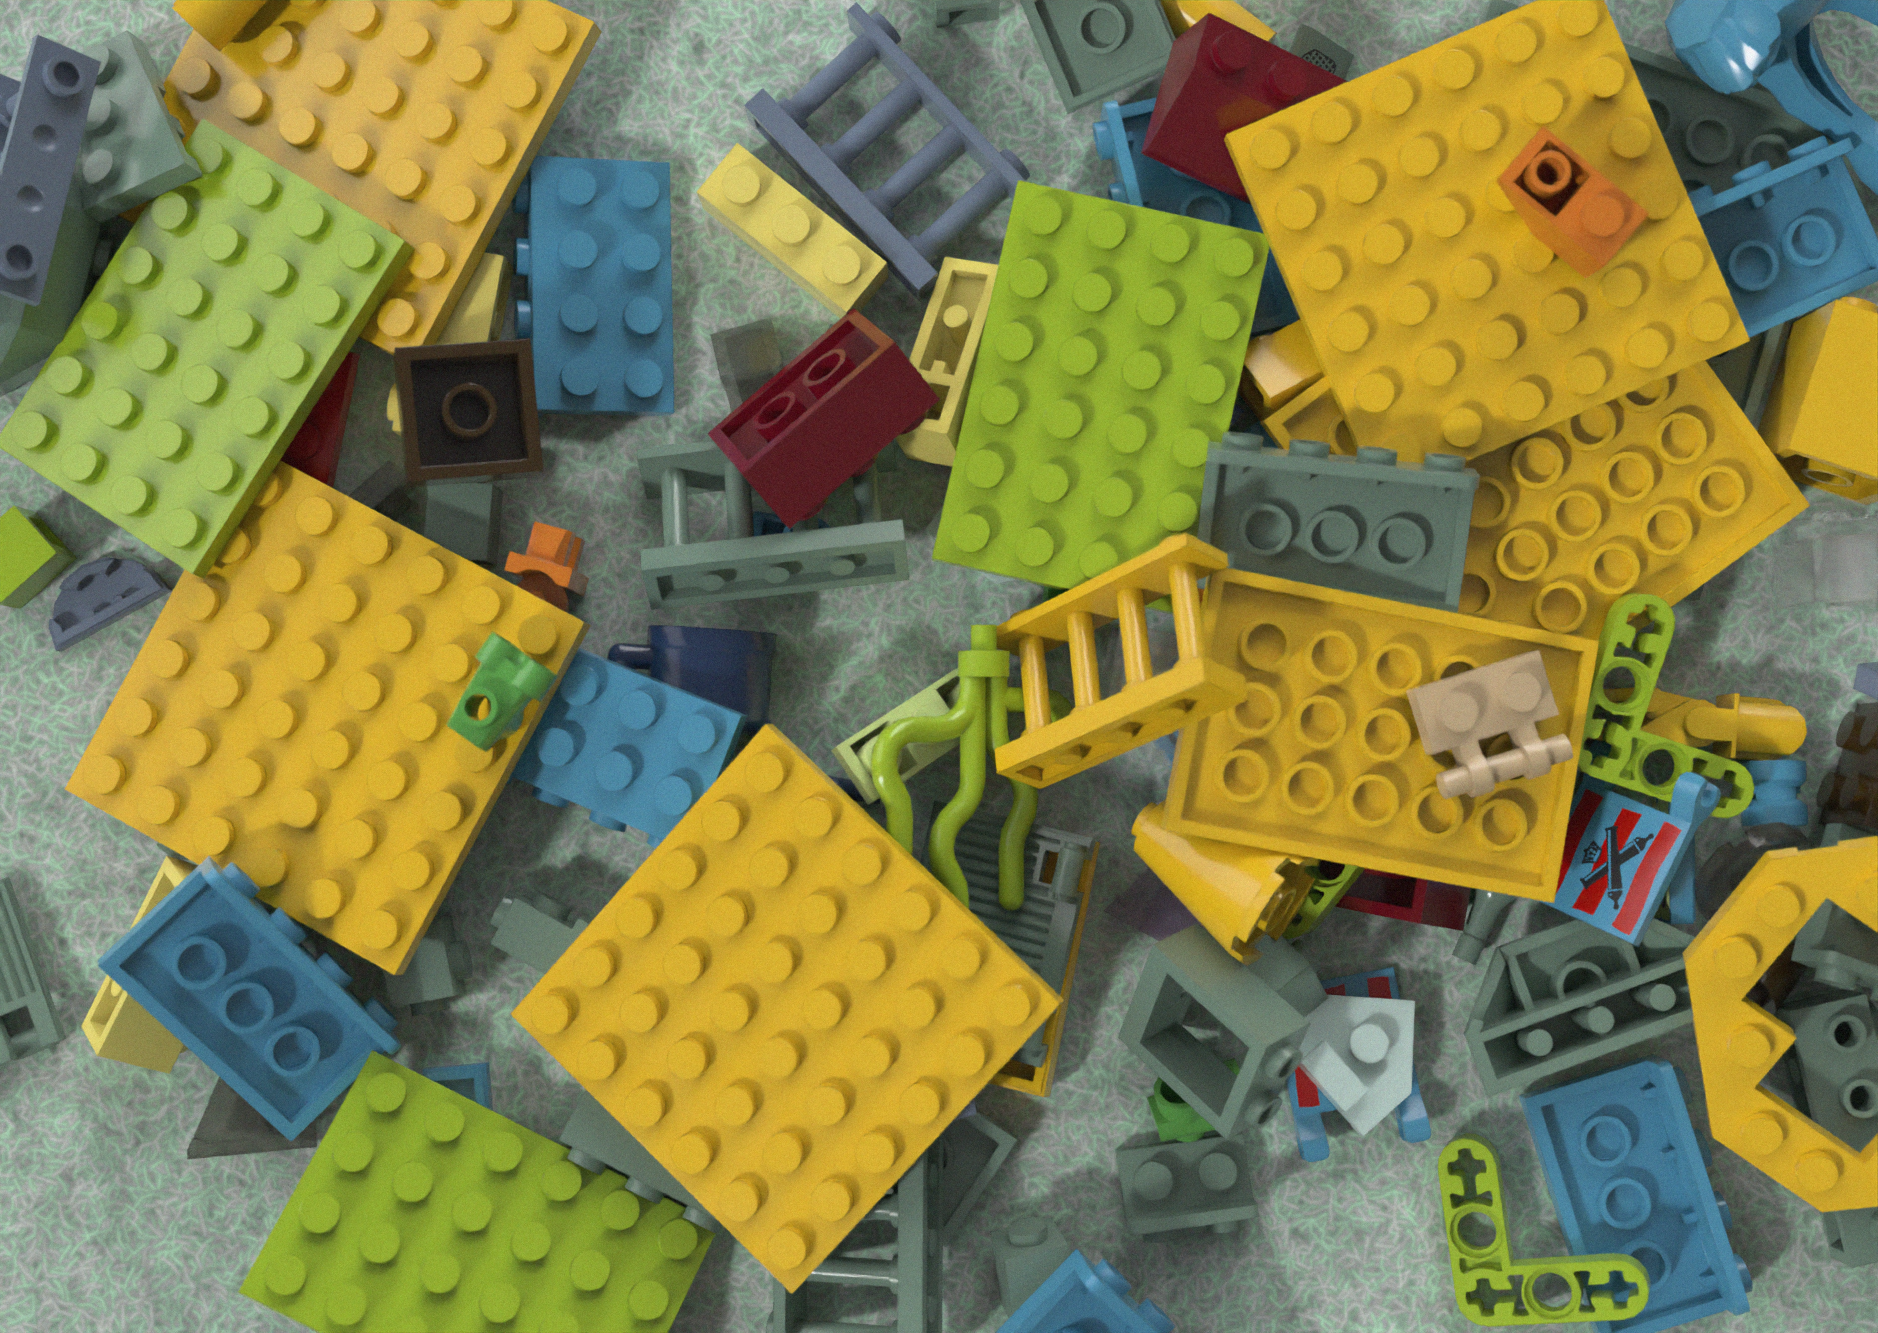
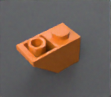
(1569, 203)

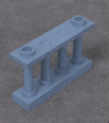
(38, 153)
(828, 166)

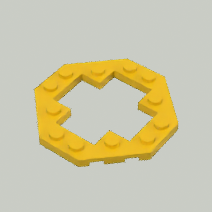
(1744, 1041)

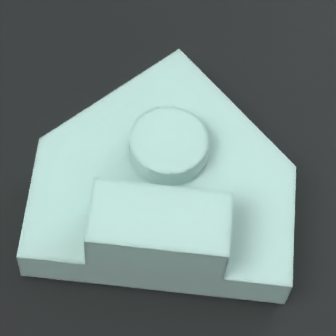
(1361, 1055)

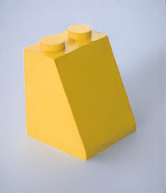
(1826, 401)

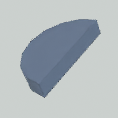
(100, 596)

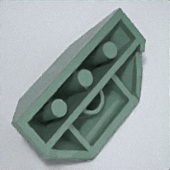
(33, 332)
(1573, 999)

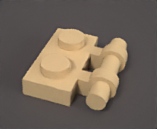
(1482, 704)

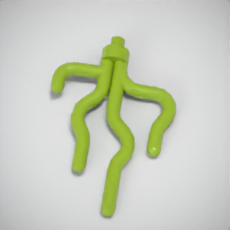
(982, 724)

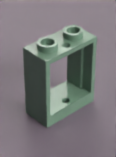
(1199, 967)

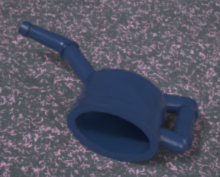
(716, 665)

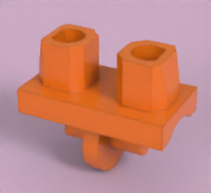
(550, 565)

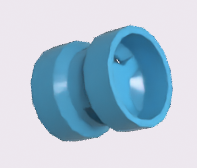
(1775, 793)

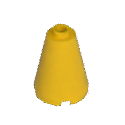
(1226, 885)

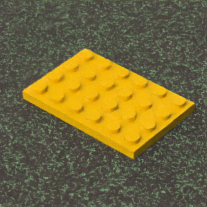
(1330, 747)

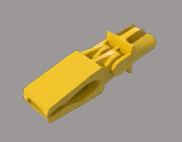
(1736, 725)

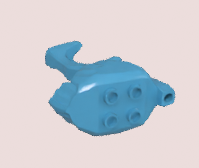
(1776, 44)

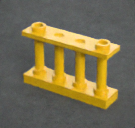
(1147, 704)

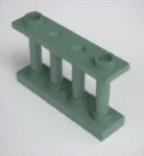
(764, 564)
(911, 1274)

